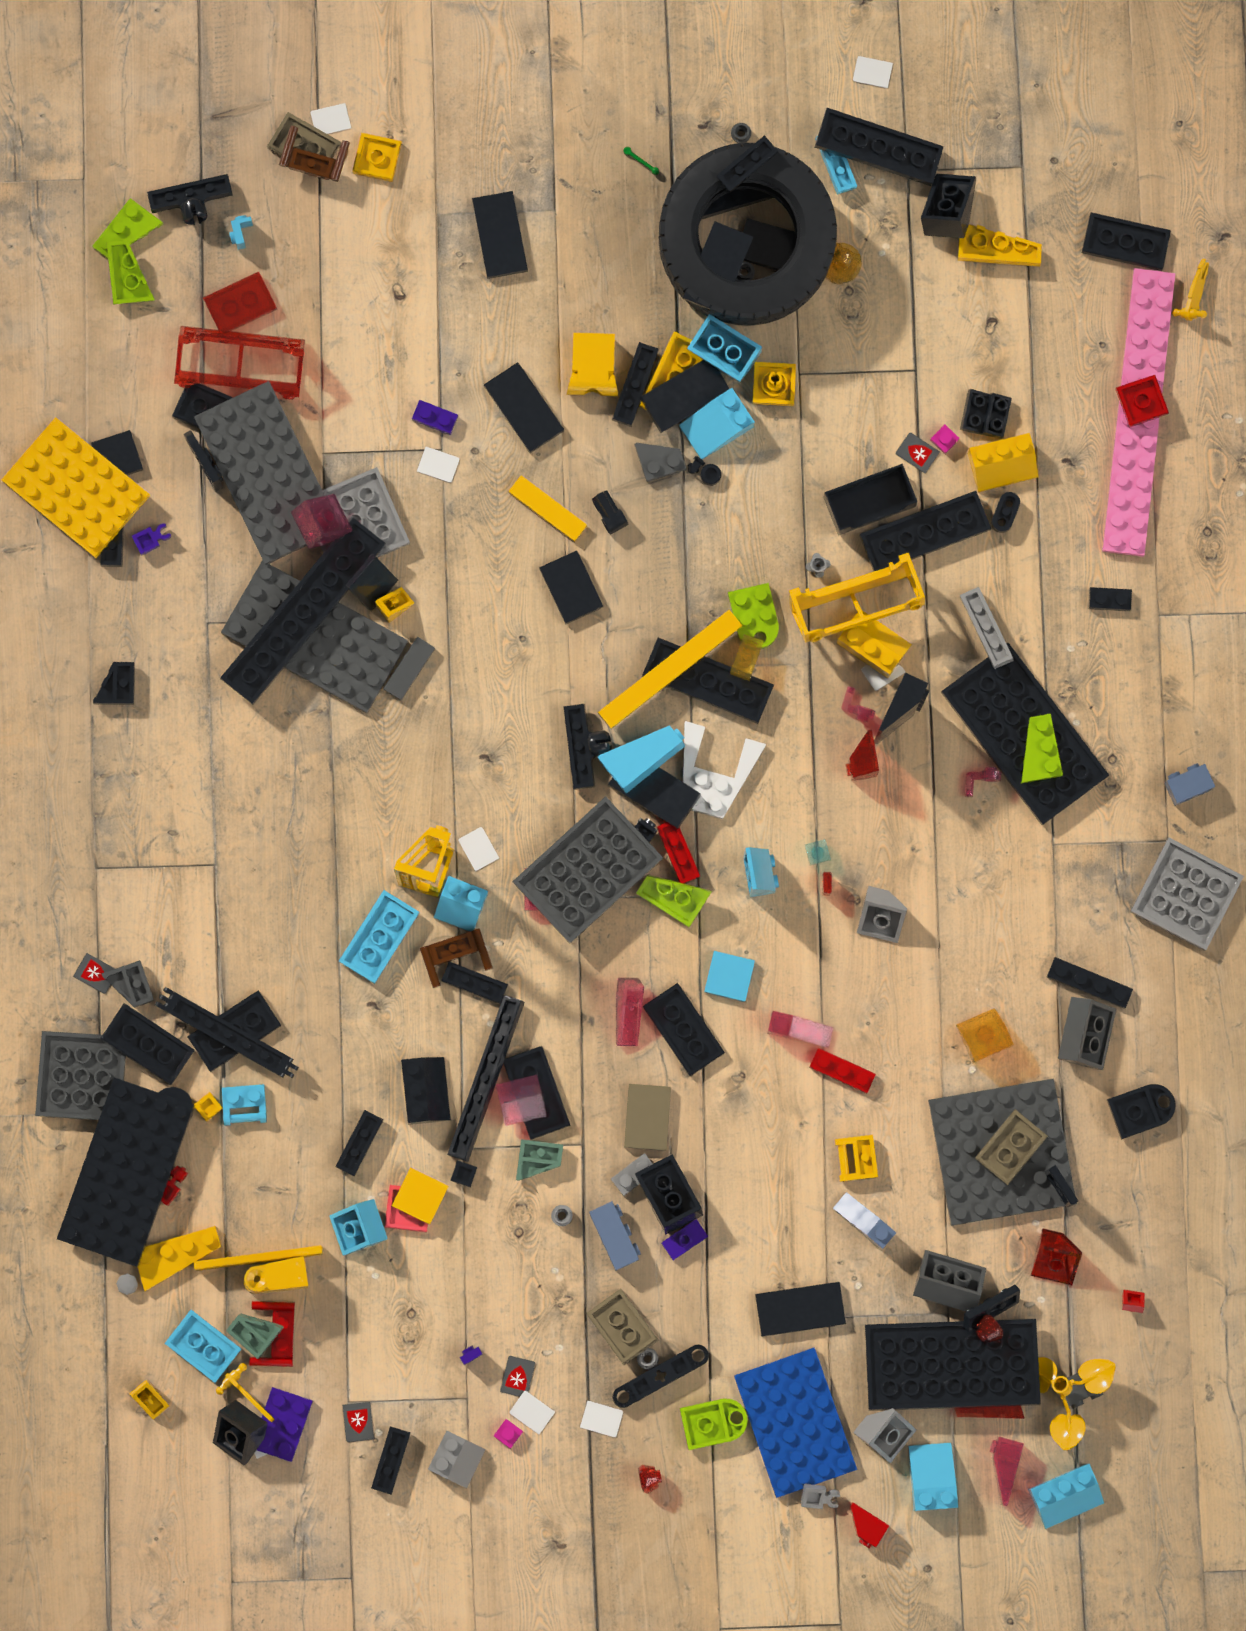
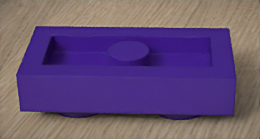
(434, 417)

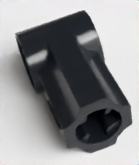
(612, 517)

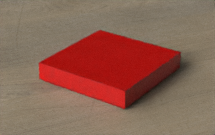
(1142, 401)

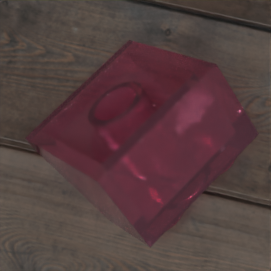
(321, 520)

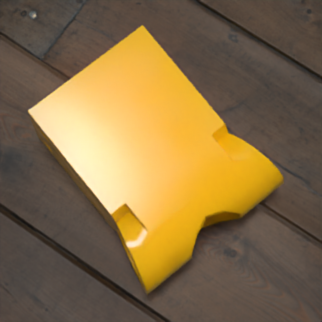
(593, 365)
(277, 1276)

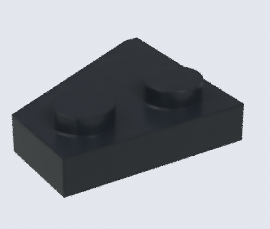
(118, 686)

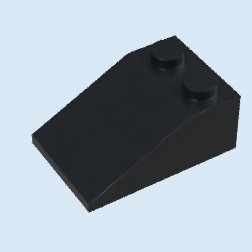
(949, 206)
(669, 1194)

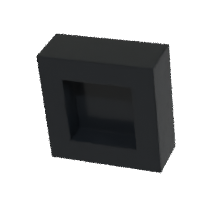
(463, 1173)

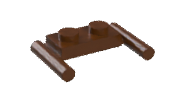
(310, 162)
(453, 949)

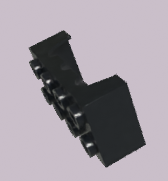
(870, 499)

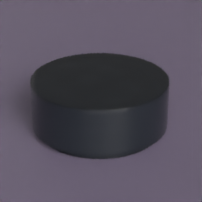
(710, 474)

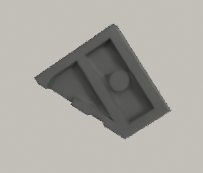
(659, 461)
(131, 983)

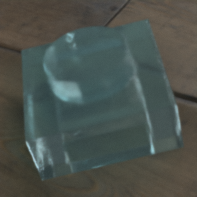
(817, 852)

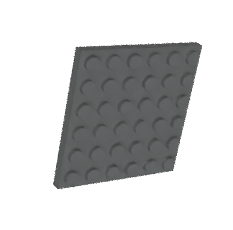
(965, 1126)

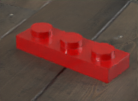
(678, 853)
(842, 1070)

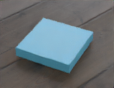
(729, 976)

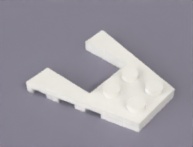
(715, 789)

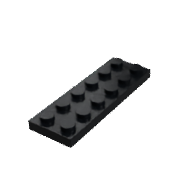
(879, 146)
(926, 531)
(715, 685)

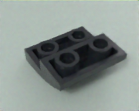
(985, 413)

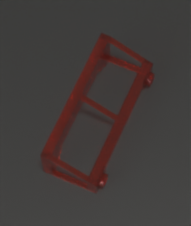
(195, 335)

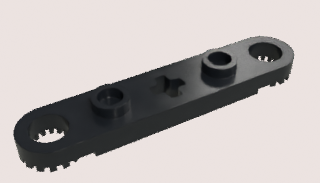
(646, 1383)

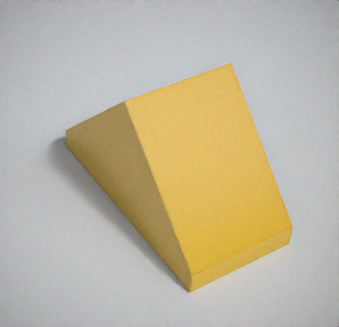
(394, 604)
(149, 1399)

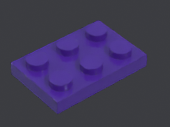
(286, 1430)

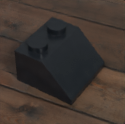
(239, 1431)

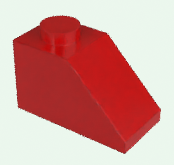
(867, 1526)

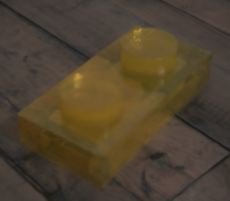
(746, 657)

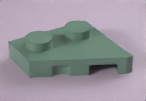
(537, 1158)
(254, 1333)

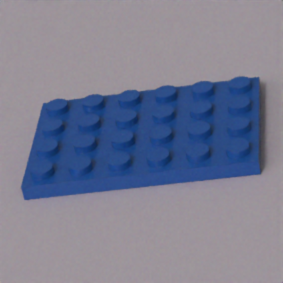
(795, 1422)

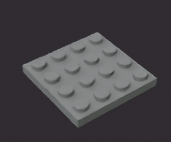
(370, 504)
(1187, 894)

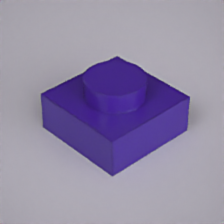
(470, 1354)

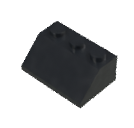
(425, 1090)

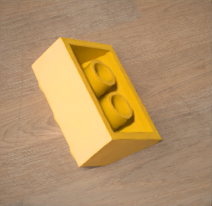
(1003, 462)
(875, 645)

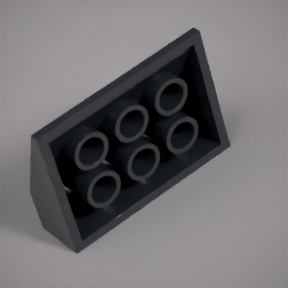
(908, 699)

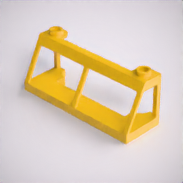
(803, 601)
(409, 876)

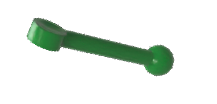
(627, 151)

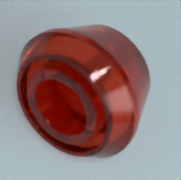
(989, 1329)
(649, 1478)

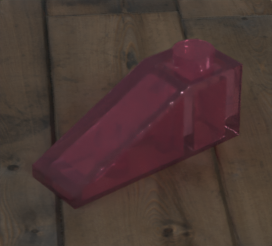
(628, 1011)
(799, 1029)
(1005, 1463)

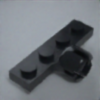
(190, 197)
(583, 746)

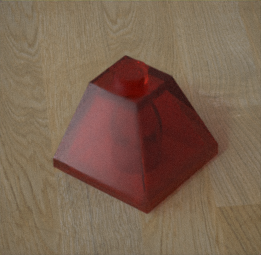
(863, 761)
(1056, 1258)

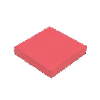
(400, 1220)

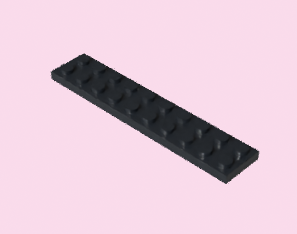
(301, 613)

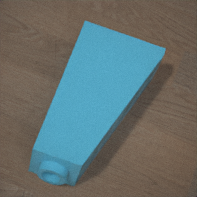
(641, 757)

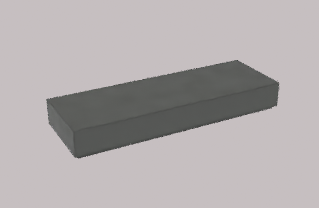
(409, 668)

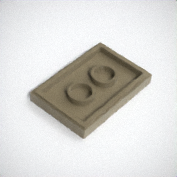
(307, 138)
(647, 1117)
(1011, 1147)
(622, 1327)

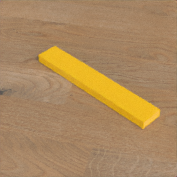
(258, 1258)

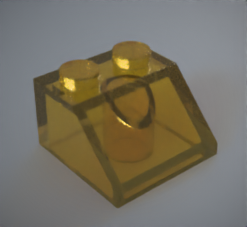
(984, 1035)

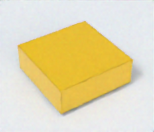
(208, 1107)

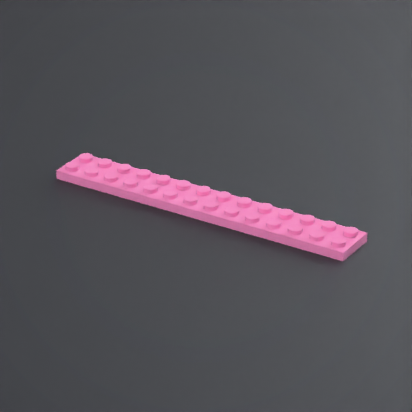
(1136, 446)

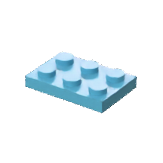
(203, 1346)

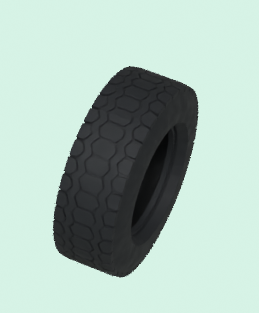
(748, 300)

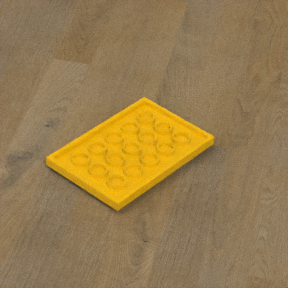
(75, 487)

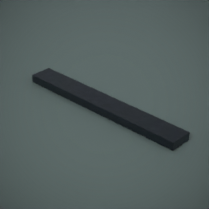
(486, 1078)

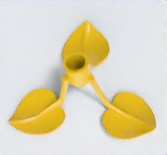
(1097, 1377)

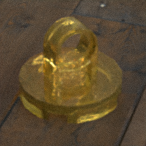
(845, 264)

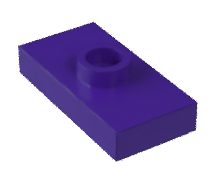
(684, 1239)

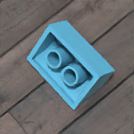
(725, 348)
(1066, 1495)

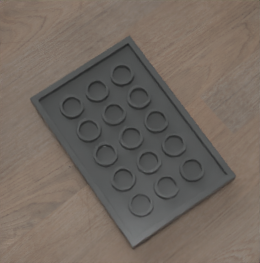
(587, 870)

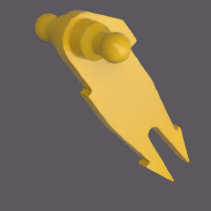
(1192, 307)
(231, 1379)

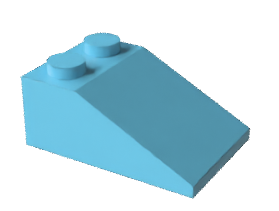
(717, 424)
(759, 871)
(932, 1477)

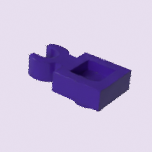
(148, 540)

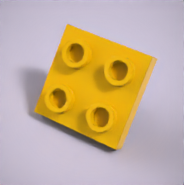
(774, 383)

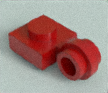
(171, 1191)

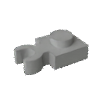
(815, 1496)

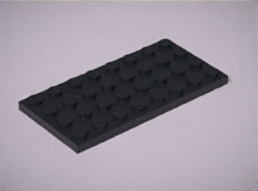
(997, 713)
(125, 1172)
(949, 1367)

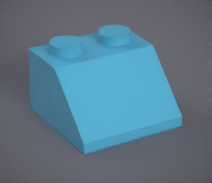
(460, 904)
(358, 1227)

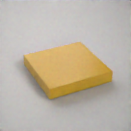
(377, 157)
(420, 1196)

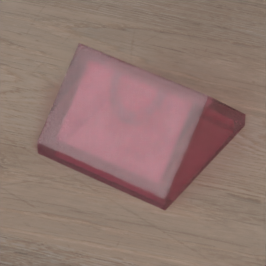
(521, 1100)

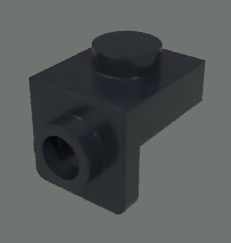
(646, 828)

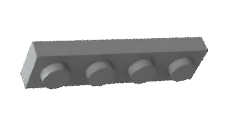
(986, 627)

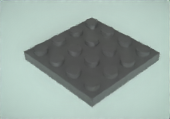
(76, 1075)

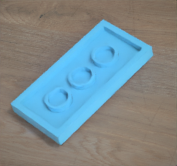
(379, 936)

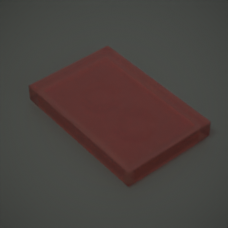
(240, 303)

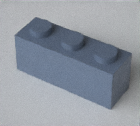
(615, 1235)

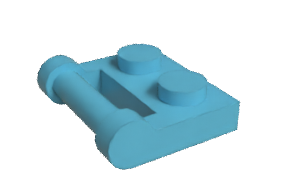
(244, 1098)

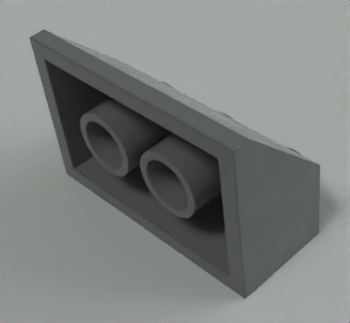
(1087, 1033)
(949, 1281)

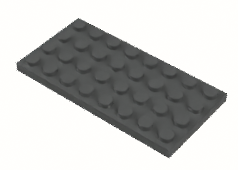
(261, 467)
(342, 656)

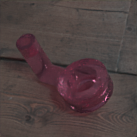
(863, 713)
(990, 774)

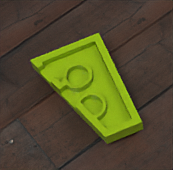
(129, 224)
(126, 277)
(1041, 751)
(674, 898)

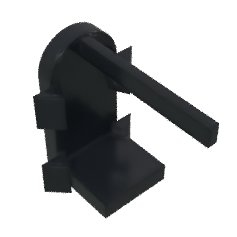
(694, 467)

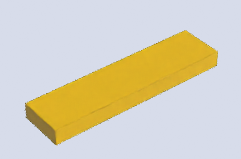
(547, 508)

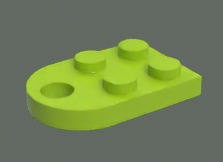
(755, 612)
(711, 1423)

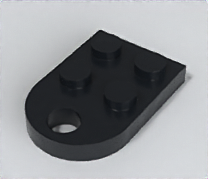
(205, 461)
(1139, 1109)

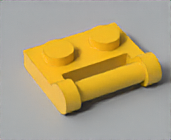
(863, 1158)

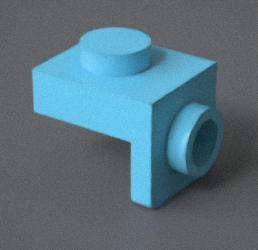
(237, 236)

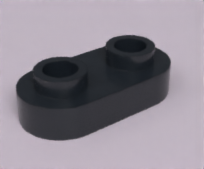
(1005, 513)

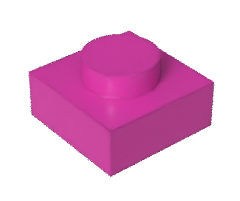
(944, 439)
(508, 1433)

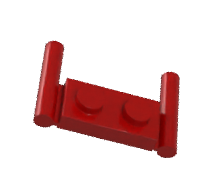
(283, 1344)

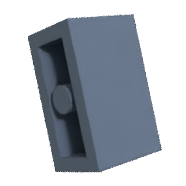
(1189, 784)

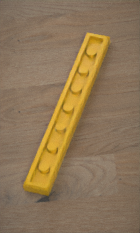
(670, 669)

